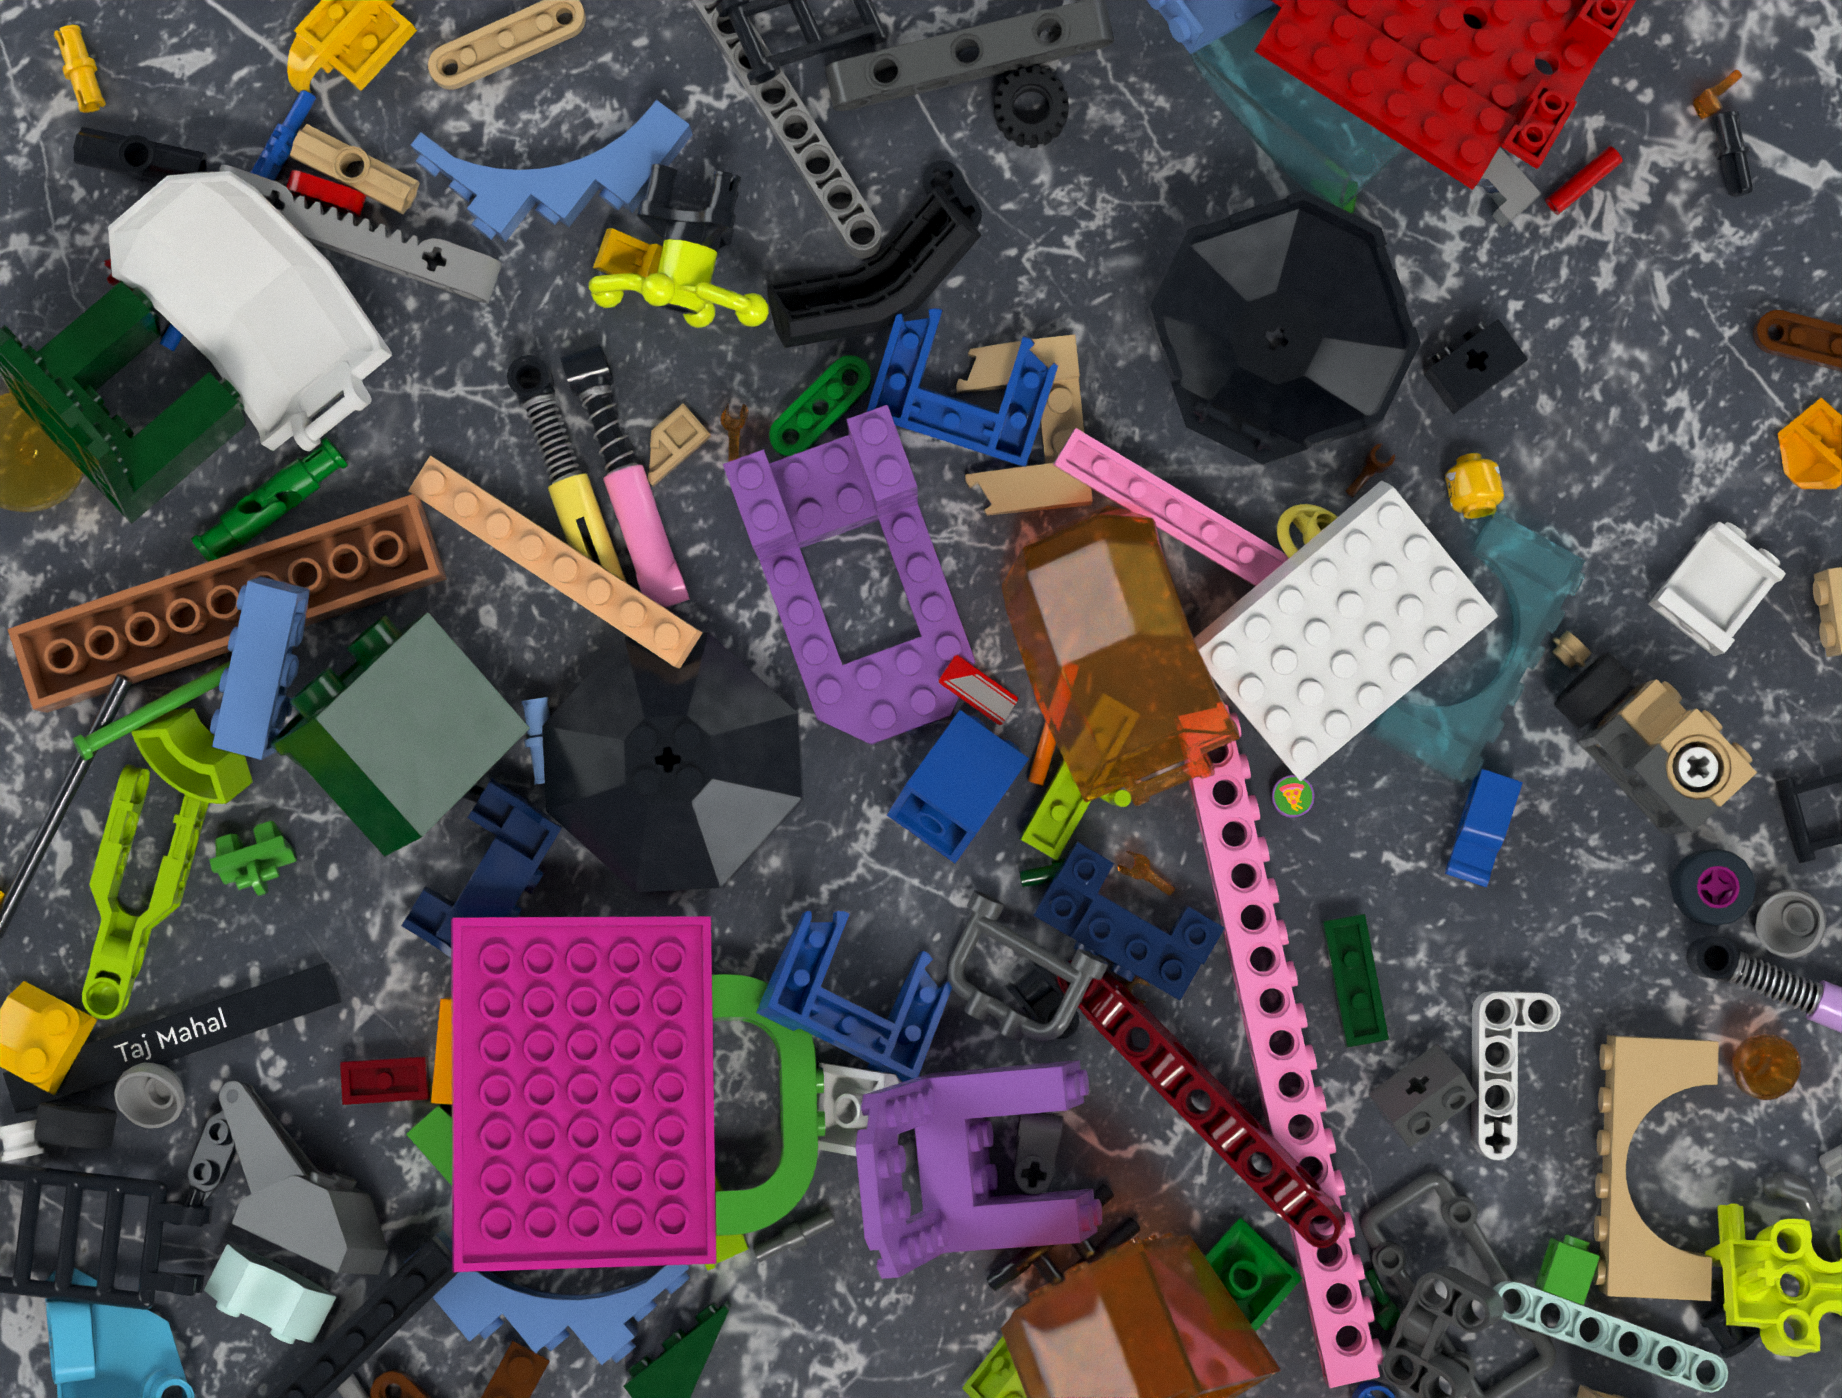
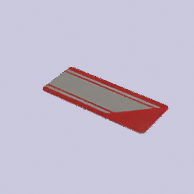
(978, 690)

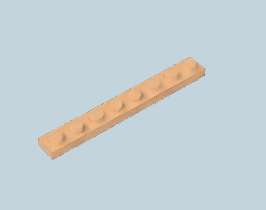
(555, 562)

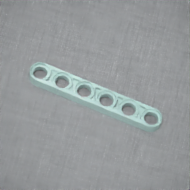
(1608, 1338)

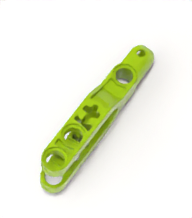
(121, 936)

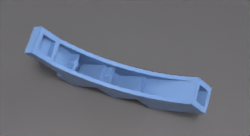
(562, 190)
(541, 1317)

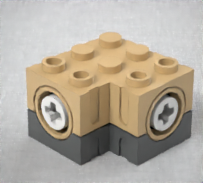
(1667, 757)

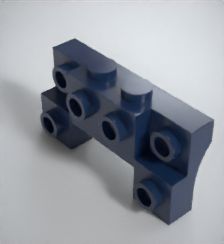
(501, 876)
(1120, 936)

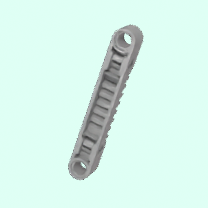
(465, 272)

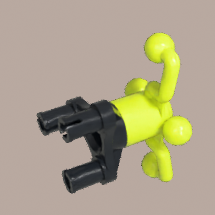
(686, 255)

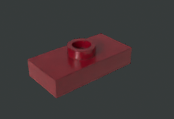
(385, 1080)

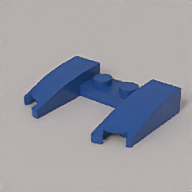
(999, 434)
(799, 1001)

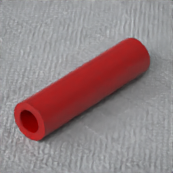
(1584, 180)

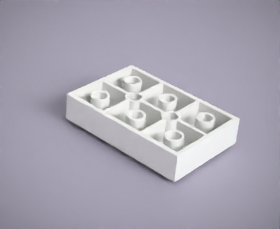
(1342, 629)

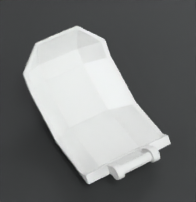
(250, 301)

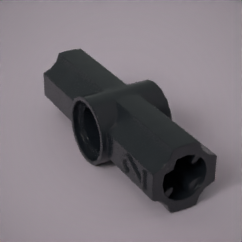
(116, 153)

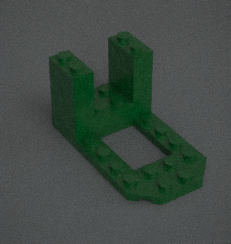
(61, 398)

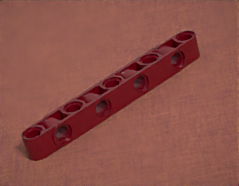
(1226, 1125)

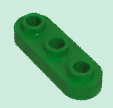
(829, 389)

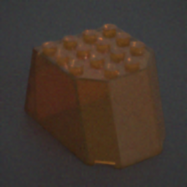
(1137, 1328)

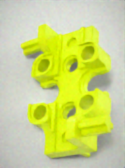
(1753, 1281)

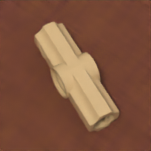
(333, 157)

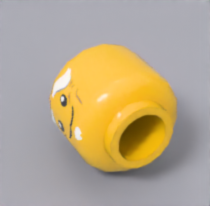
(1474, 486)

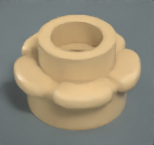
(1570, 650)

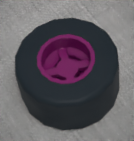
(1730, 887)

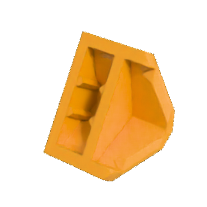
(1813, 448)

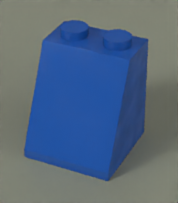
(957, 786)

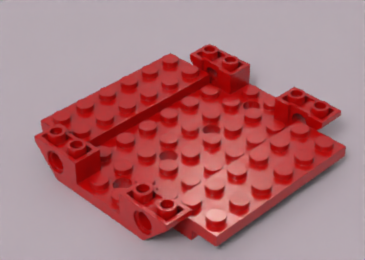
(1439, 82)

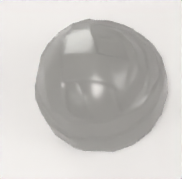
(1791, 923)
(150, 1095)

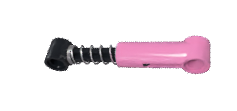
(626, 481)

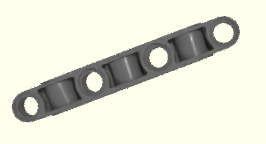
(1002, 46)

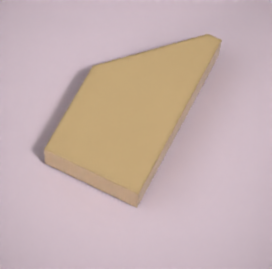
(673, 442)

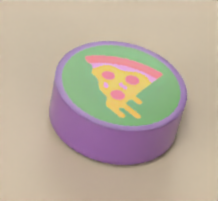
(1292, 797)

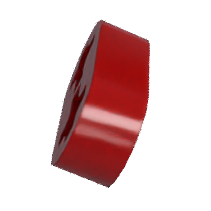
(326, 192)

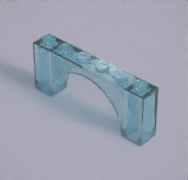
(1536, 582)

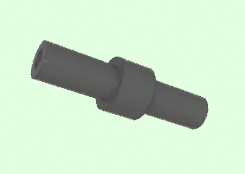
(794, 1235)

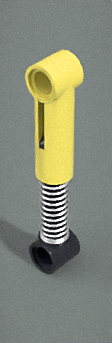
(571, 490)

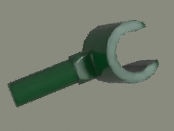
(1387, 1314)

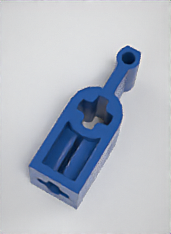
(1483, 826)

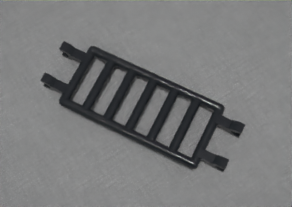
(104, 1292)

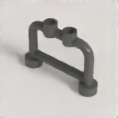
(983, 1003)

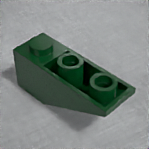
(682, 1361)

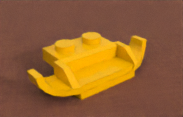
(347, 36)

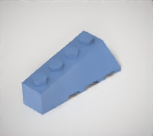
(260, 667)

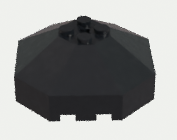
(1296, 270)
(718, 804)

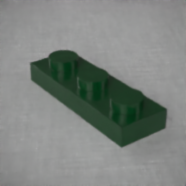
(1355, 980)

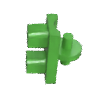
(254, 863)

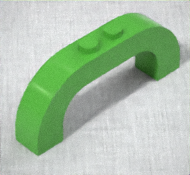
(800, 1122)

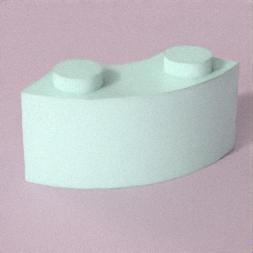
(269, 1294)

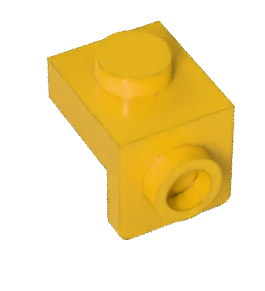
(626, 254)

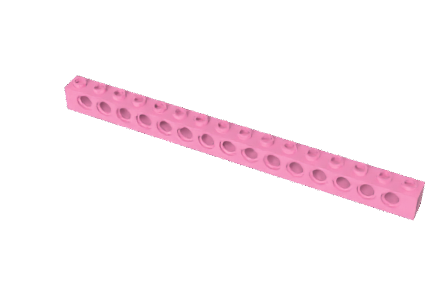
(1338, 1363)

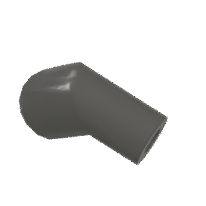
(1796, 1189)

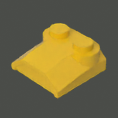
(41, 1036)

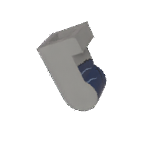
(1507, 188)

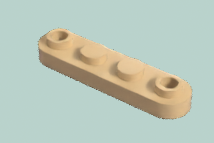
(505, 42)

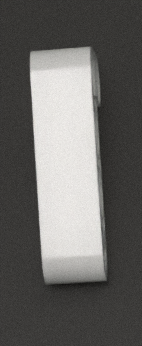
(1506, 1072)

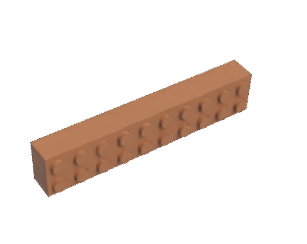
(195, 610)

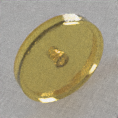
(31, 465)

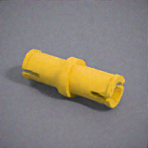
(79, 68)

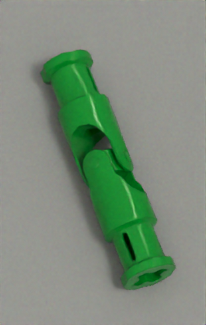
(243, 520)

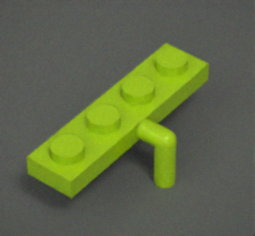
(1061, 812)

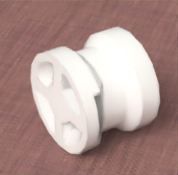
(19, 1141)

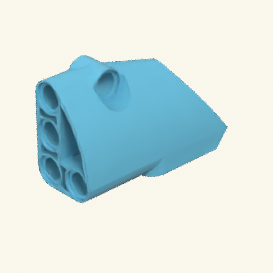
(110, 1350)

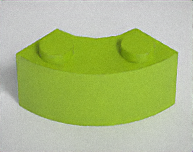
(183, 756)

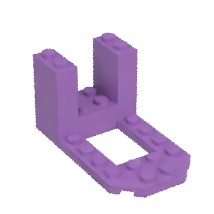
(826, 495)
(956, 1166)

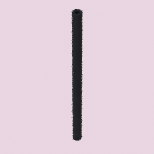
(59, 806)

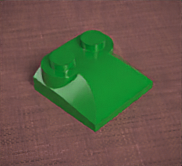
(1252, 1272)

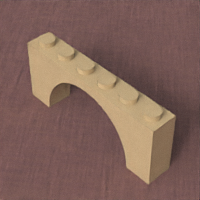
(1636, 1080)

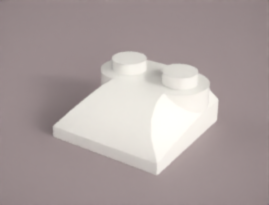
(843, 1102)

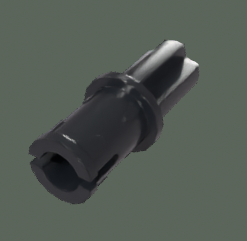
(1732, 153)

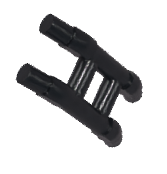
(1037, 1254)

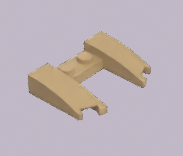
(1035, 485)

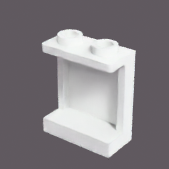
(1717, 587)

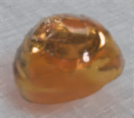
(1766, 1066)

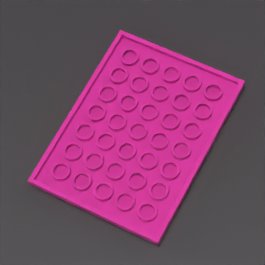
(582, 1092)

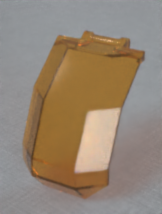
(1114, 656)

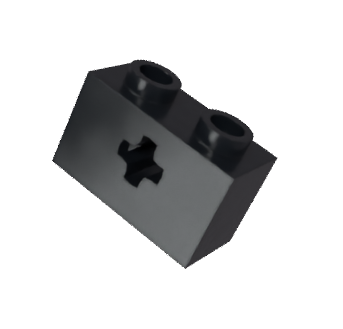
(1498, 359)

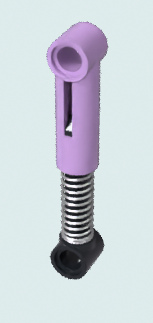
(1821, 1001)

